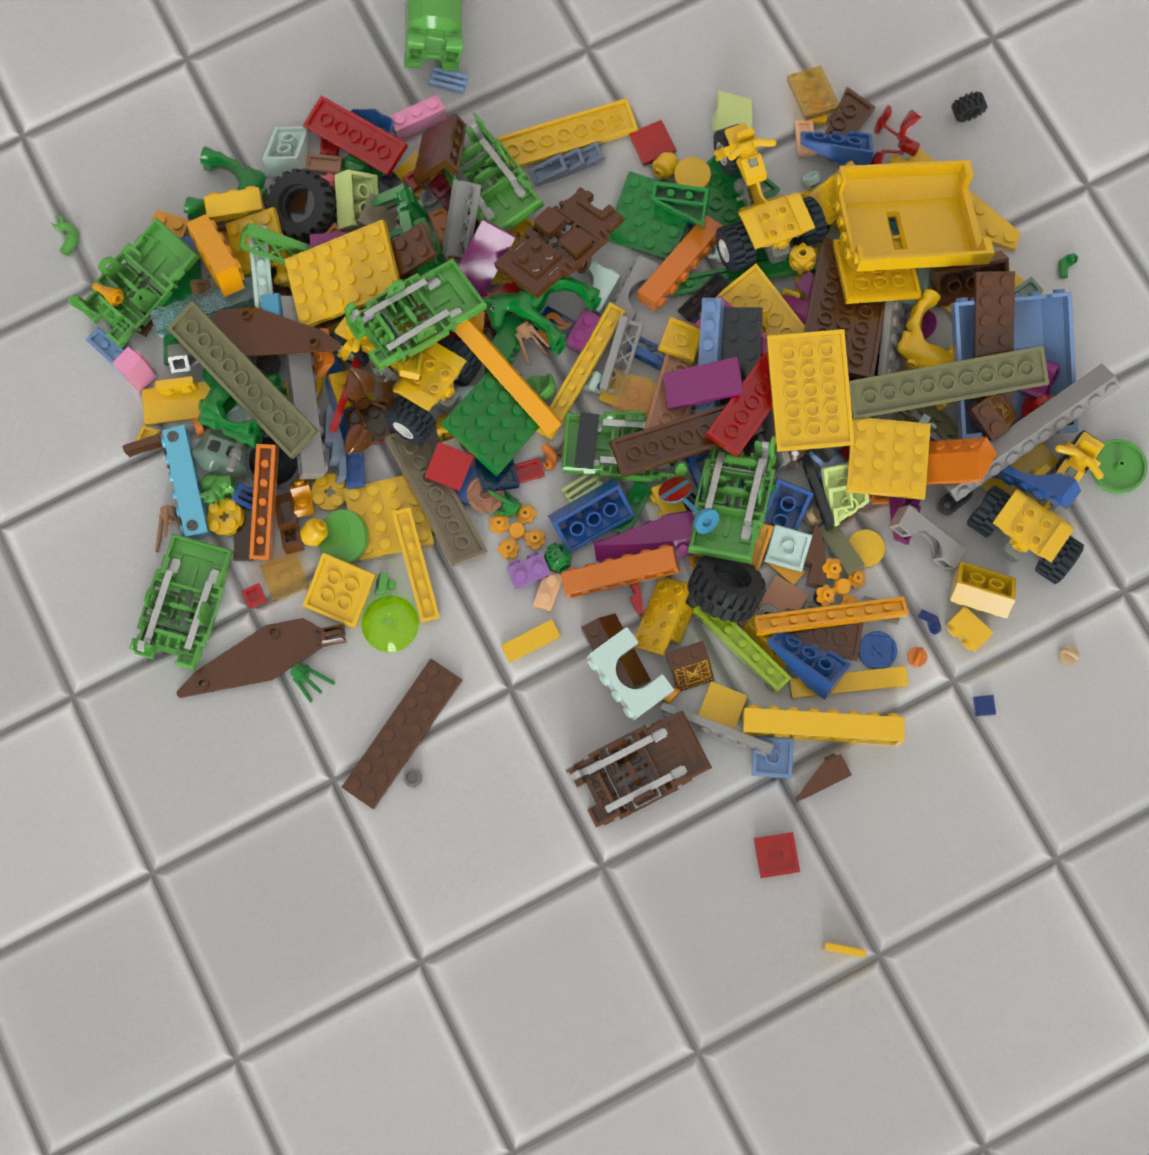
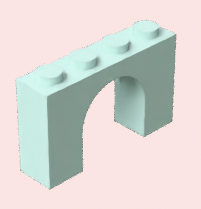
(603, 279)
(633, 700)

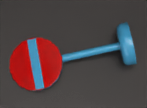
(678, 490)

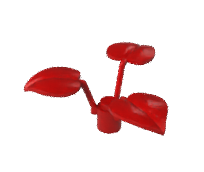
(905, 143)

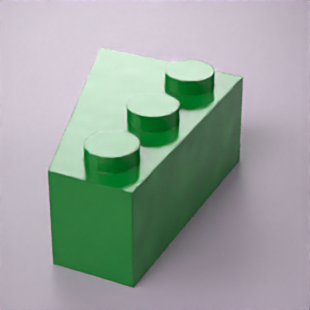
(683, 201)
(506, 340)

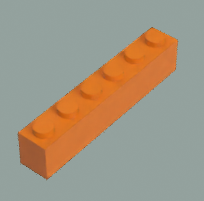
(678, 265)
(264, 502)
(620, 572)

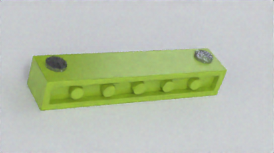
(745, 650)

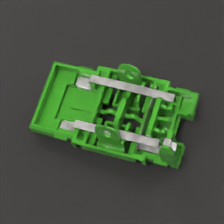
(442, 291)

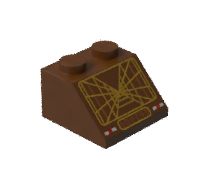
(992, 415)
(690, 666)

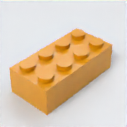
(216, 255)

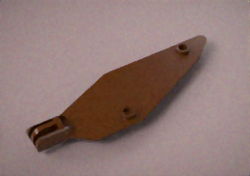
(267, 333)
(263, 656)

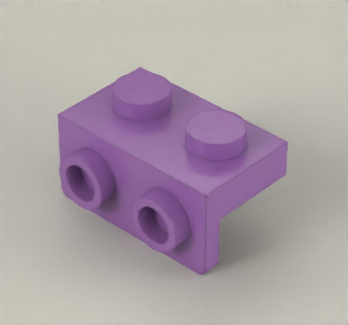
(528, 571)

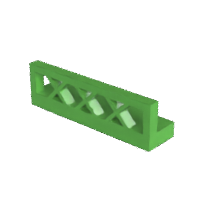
(273, 239)

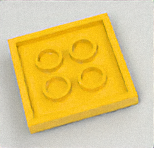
(234, 229)
(339, 590)

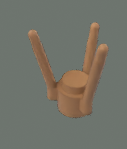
(526, 331)
(166, 516)

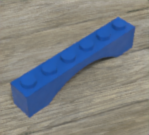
(1056, 488)

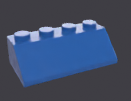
(591, 515)

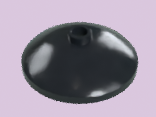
(287, 466)

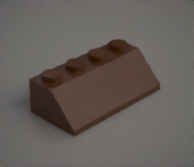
(958, 281)
(629, 666)

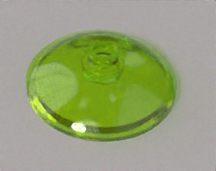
(399, 632)

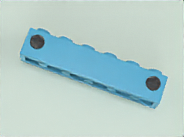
(186, 482)

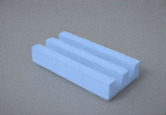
(449, 77)

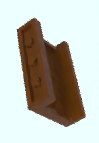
(440, 149)

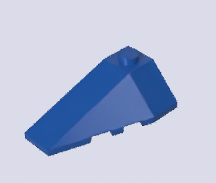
(841, 148)
(814, 667)

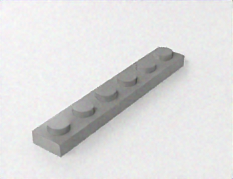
(724, 733)

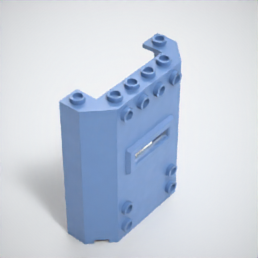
(1037, 322)

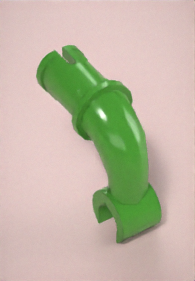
(72, 235)

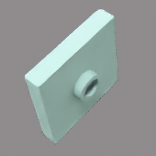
(788, 548)

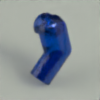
(932, 621)

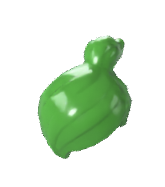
(543, 386)

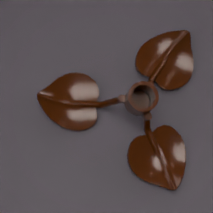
(357, 386)

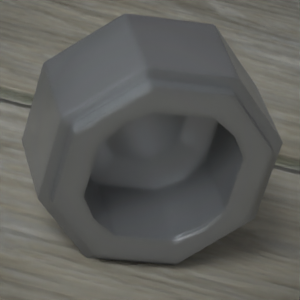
(412, 777)

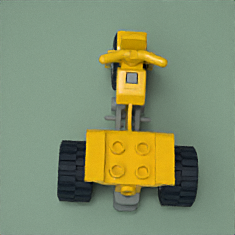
(769, 221)
(440, 369)
(1034, 524)

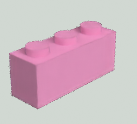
(418, 117)
(135, 369)

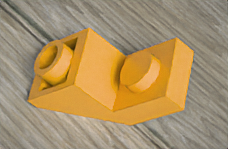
(302, 497)

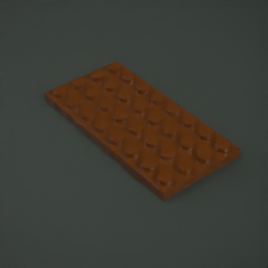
(829, 312)

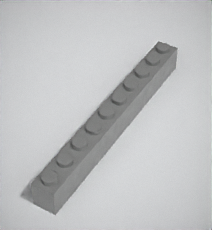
(305, 398)
(1044, 423)

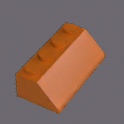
(959, 460)

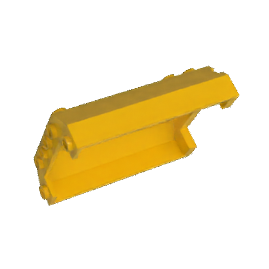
(930, 210)

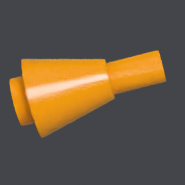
(112, 295)

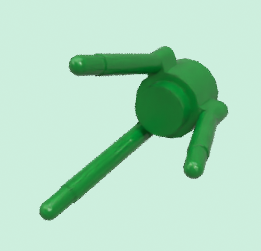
(510, 504)
(302, 674)

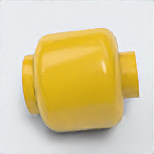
(665, 165)
(314, 532)

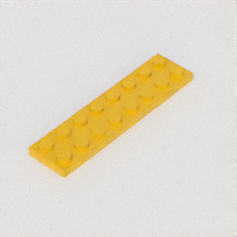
(570, 132)

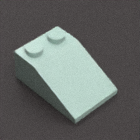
(286, 150)

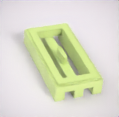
(568, 495)

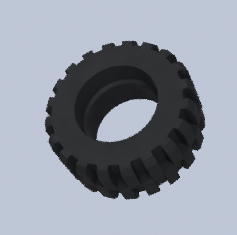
(324, 203)
(726, 588)

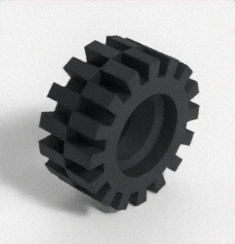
(969, 106)

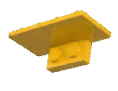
(173, 400)
(1036, 462)
(664, 617)

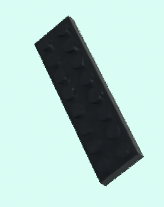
(743, 340)

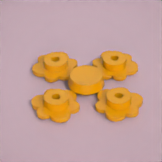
(517, 531)
(841, 586)

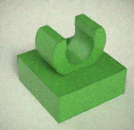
(383, 583)

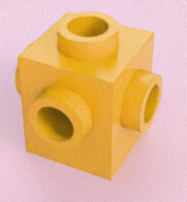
(802, 258)

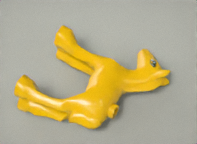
(913, 345)

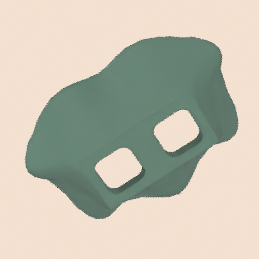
(218, 460)

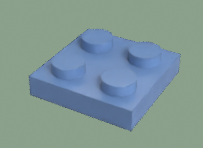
(775, 765)

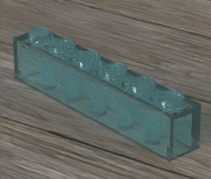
(209, 302)

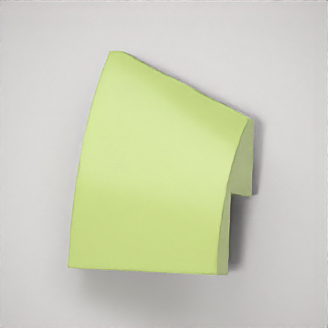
(731, 111)
(839, 501)

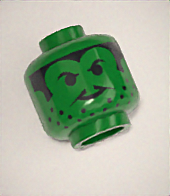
(558, 557)

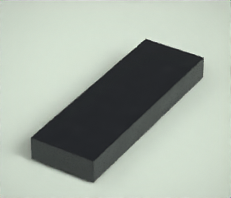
(708, 290)
(586, 440)

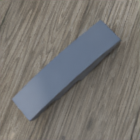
(567, 164)
(335, 443)

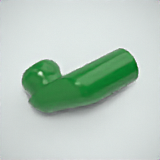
(1065, 263)

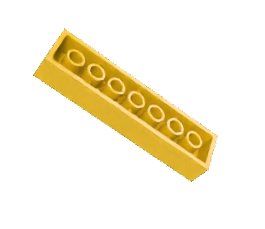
(823, 726)

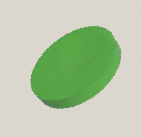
(1122, 466)
(346, 535)

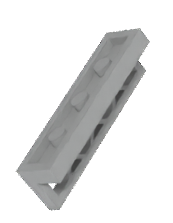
(459, 218)
(616, 350)

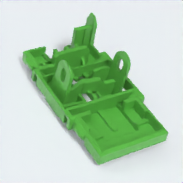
(157, 254)

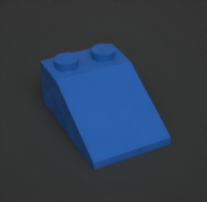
(787, 504)

